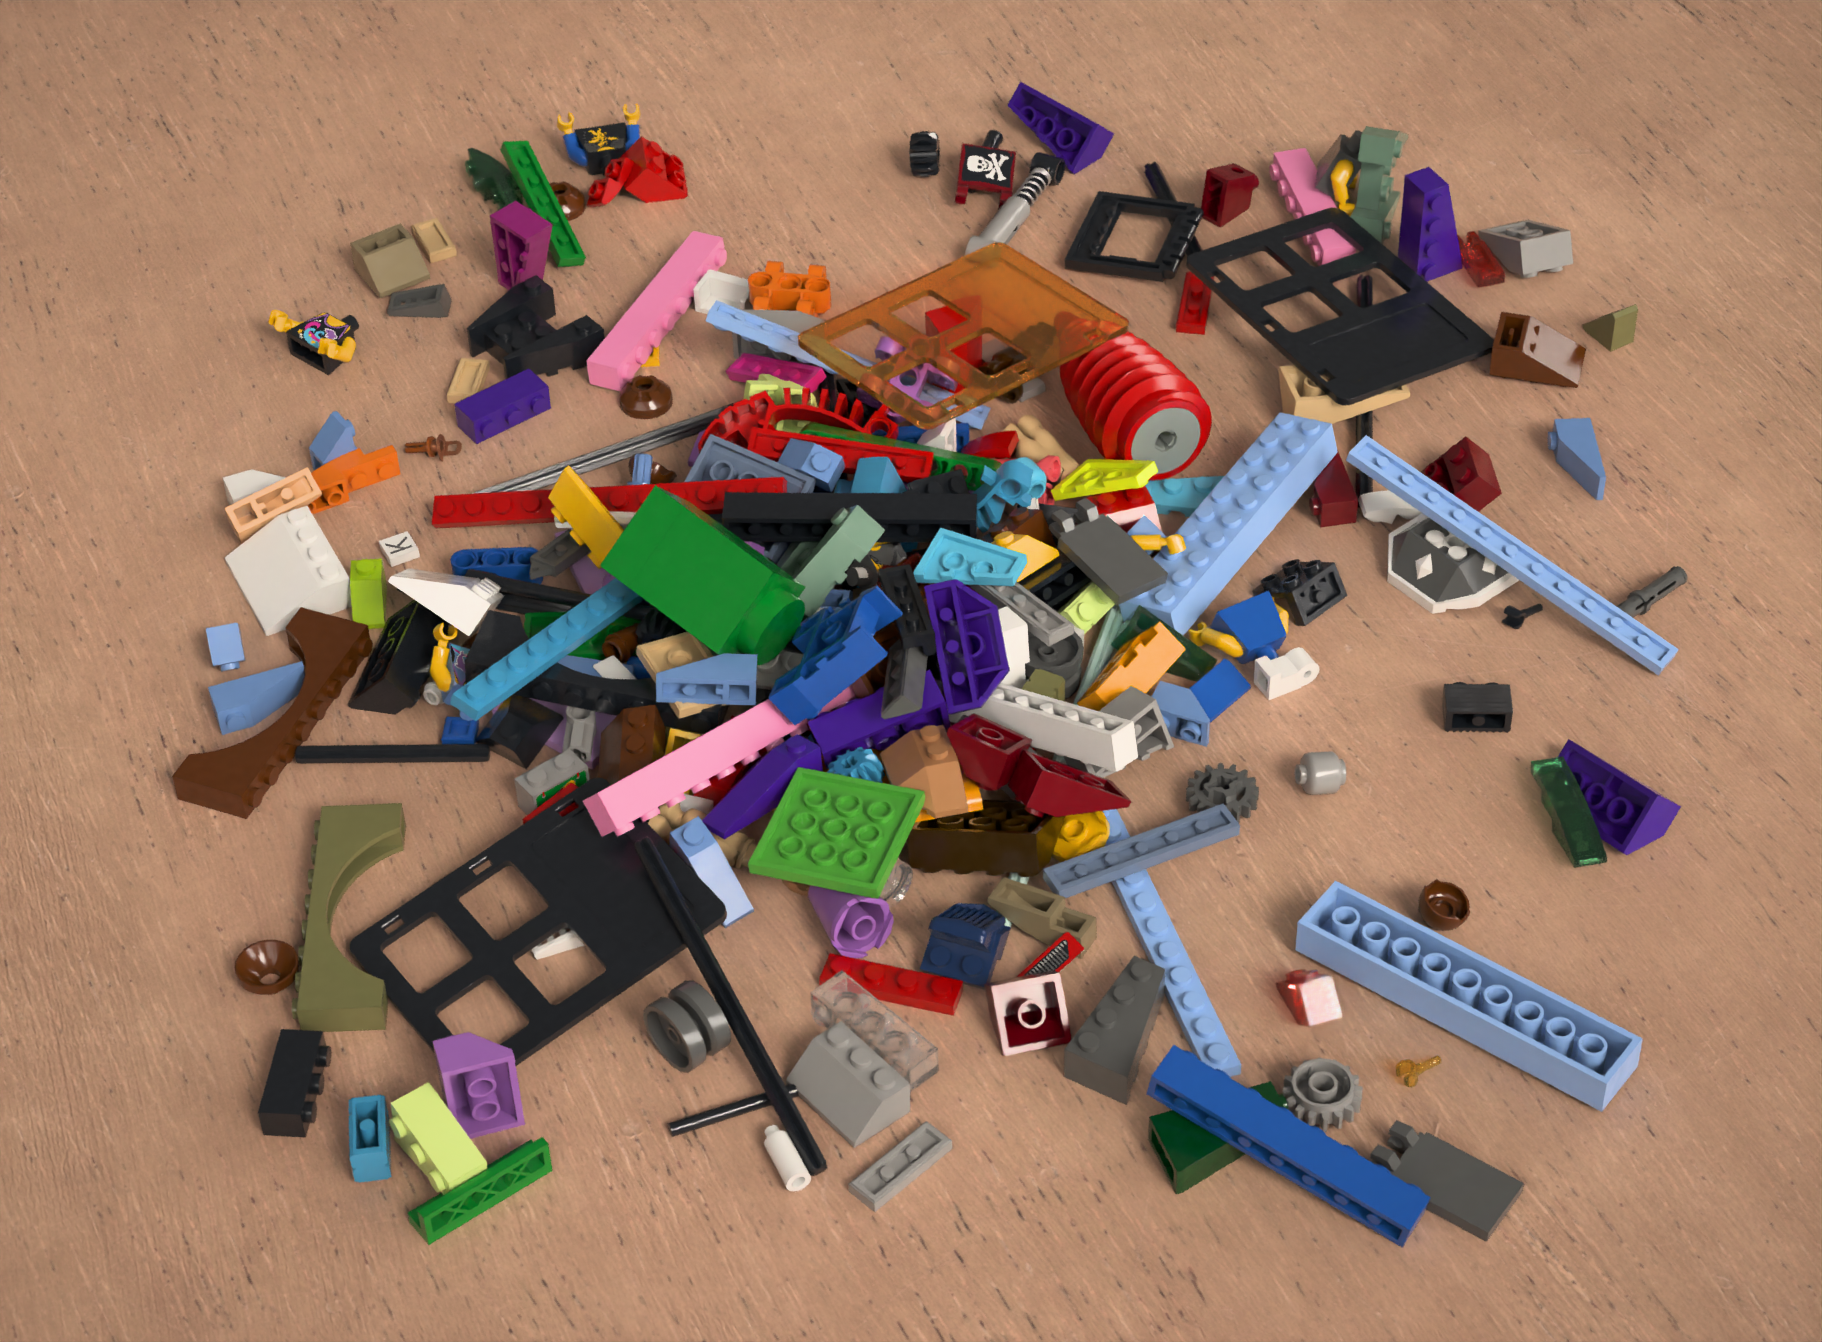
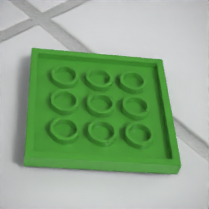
(837, 832)

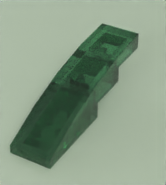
(1569, 812)

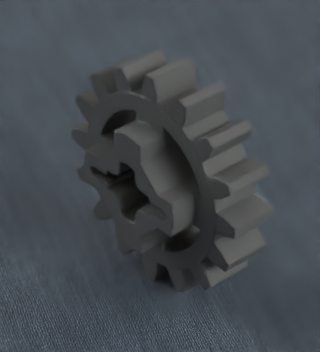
(1221, 787)

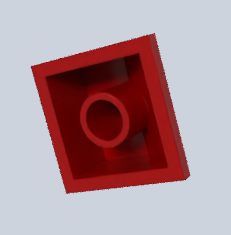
(1127, 506)

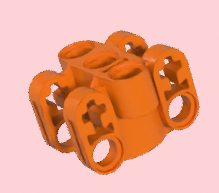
(789, 290)

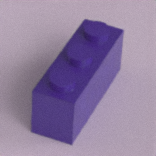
(502, 406)

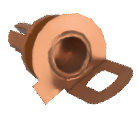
(433, 446)

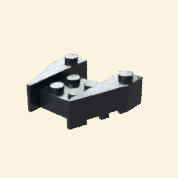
(521, 339)

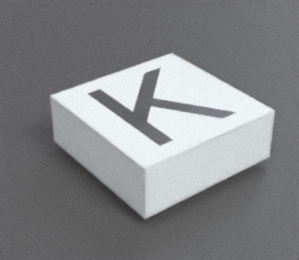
(399, 549)

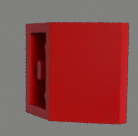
(654, 173)

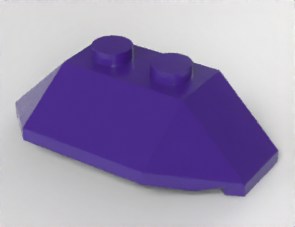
(967, 644)

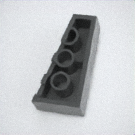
(1117, 1032)

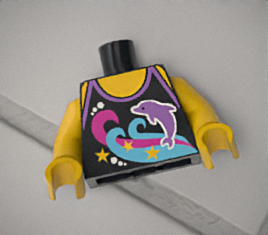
(319, 341)

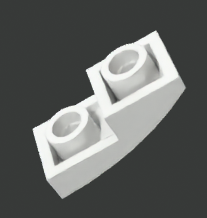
(1385, 506)

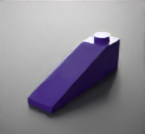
(762, 786)
(1621, 806)

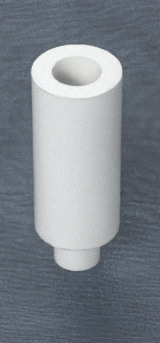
(786, 1159)

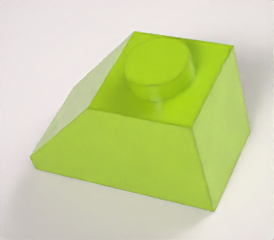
(368, 592)

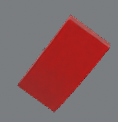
(604, 190)
(994, 445)

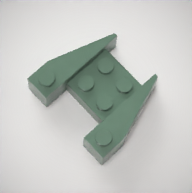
(1375, 194)
(825, 562)

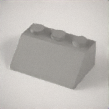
(850, 1085)

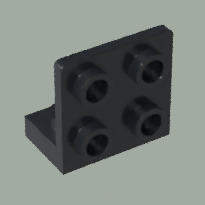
(1307, 587)

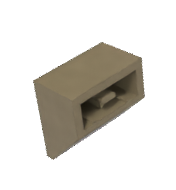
(389, 261)

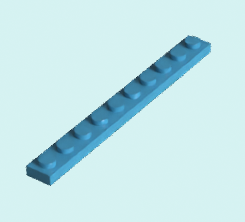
(544, 649)

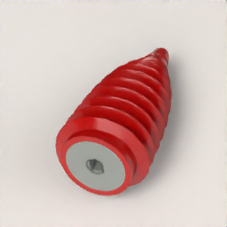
(1137, 404)

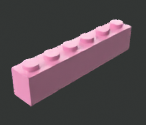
(1296, 183)

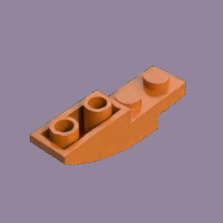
(352, 473)

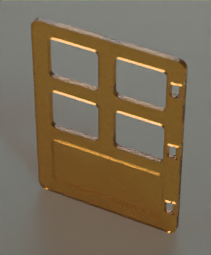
(999, 296)

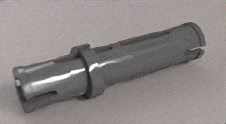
(1640, 601)

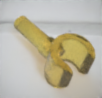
(1408, 1066)

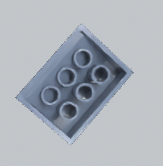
(728, 461)

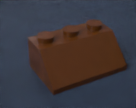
(631, 742)

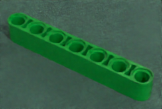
(944, 458)

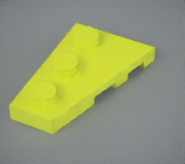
(1104, 476)

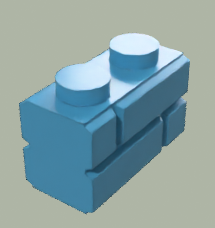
(369, 1138)

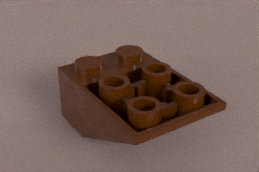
(1535, 352)

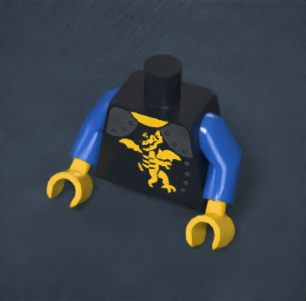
(598, 145)

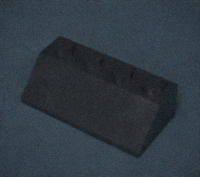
(398, 661)

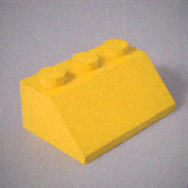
(586, 515)

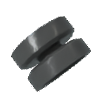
(1060, 658)
(687, 1026)

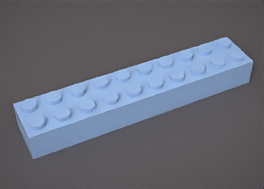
(1237, 518)
(1469, 995)

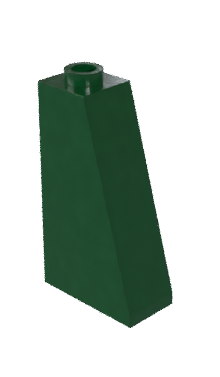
(1191, 1152)

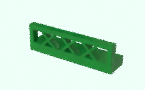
(472, 1198)

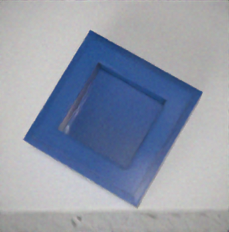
(459, 731)

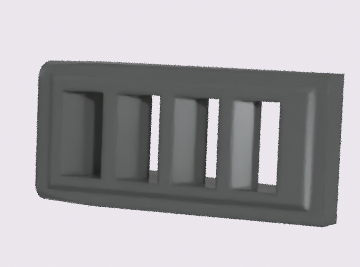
(421, 302)

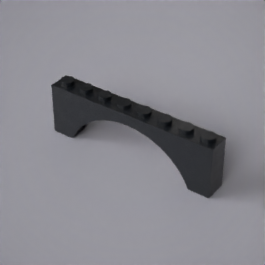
(564, 686)

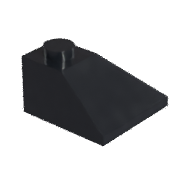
(519, 729)

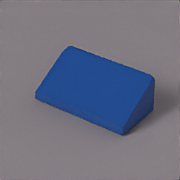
(1220, 688)

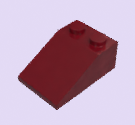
(1062, 789)

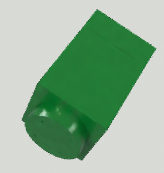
(706, 578)

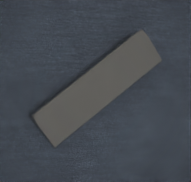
(904, 681)

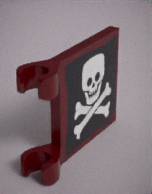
(986, 171)

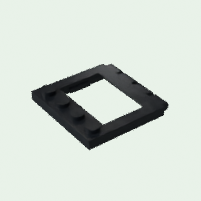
(1101, 220)

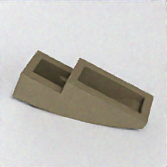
(1042, 913)

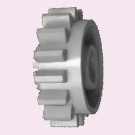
(1323, 1092)

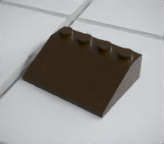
(988, 840)

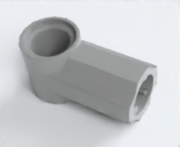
(580, 732)

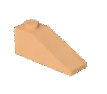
(263, 506)

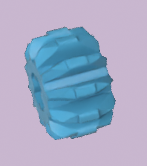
(858, 764)

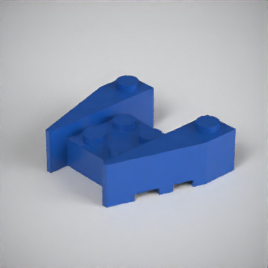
(836, 653)

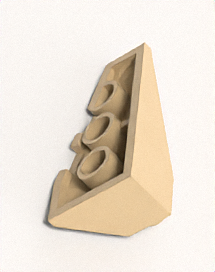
(1307, 400)

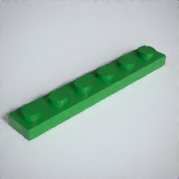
(543, 201)

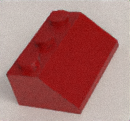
(944, 319)

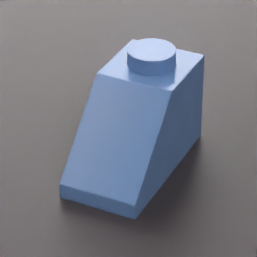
(814, 461)
(226, 646)

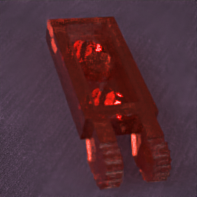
(1480, 261)

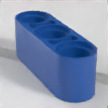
(504, 562)

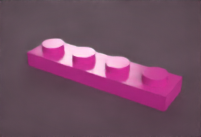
(751, 366)

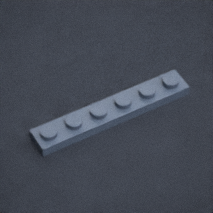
(1141, 851)

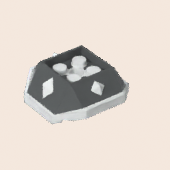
(1441, 568)

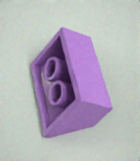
(479, 1083)

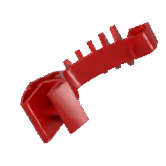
(761, 412)

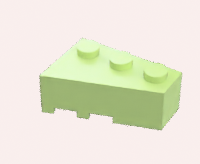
(435, 1139)

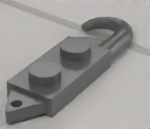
(556, 556)

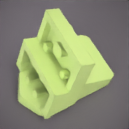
(774, 388)

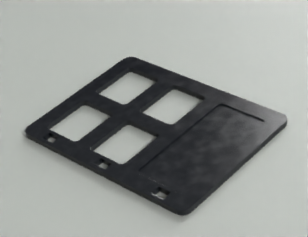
(1364, 347)
(589, 886)

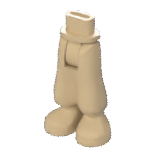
(1038, 443)
(736, 848)

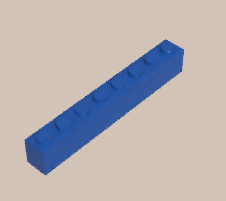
(1288, 1145)

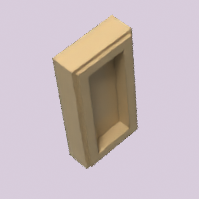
(433, 240)
(468, 379)

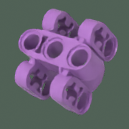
(887, 348)

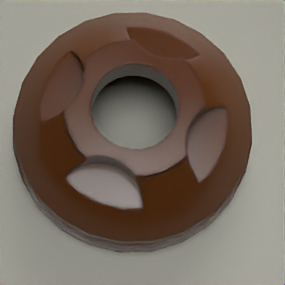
(570, 199)
(648, 402)
(263, 959)

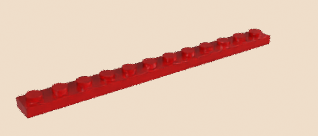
(536, 507)

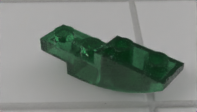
(492, 179)

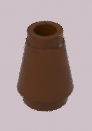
(621, 643)

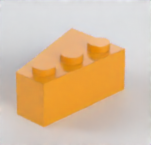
(1135, 664)

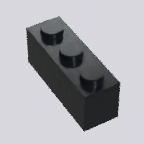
(294, 1083)

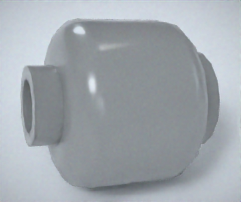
(1320, 773)

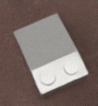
(1530, 247)
(792, 320)

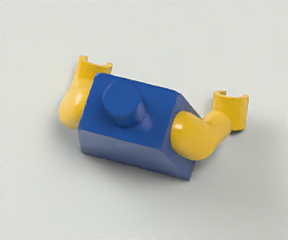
(1246, 629)

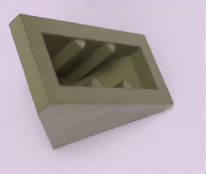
(1614, 328)

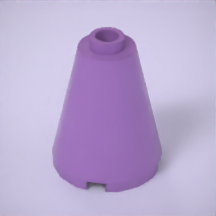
(852, 920)

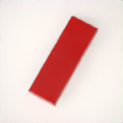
(1193, 306)

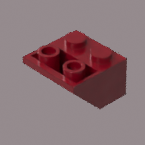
(1466, 474)

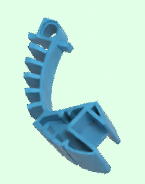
(880, 476)

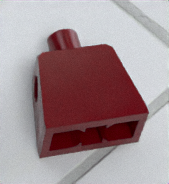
(1227, 193)

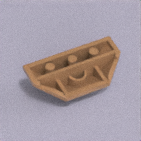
(929, 764)

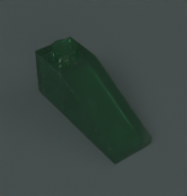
(1192, 662)

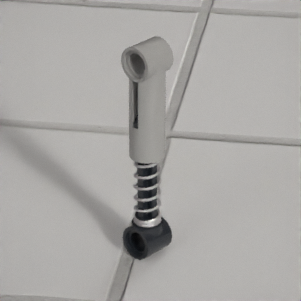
(1016, 209)

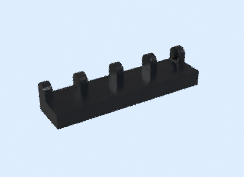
(914, 624)

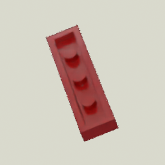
(898, 984)

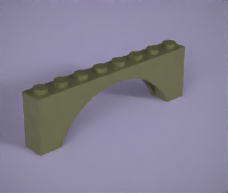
(330, 988)

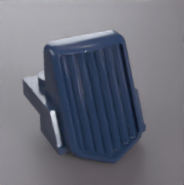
(965, 943)

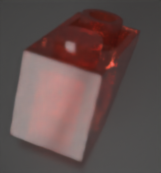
(1310, 997)

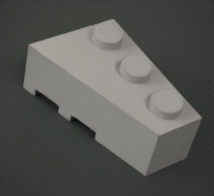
(1148, 724)

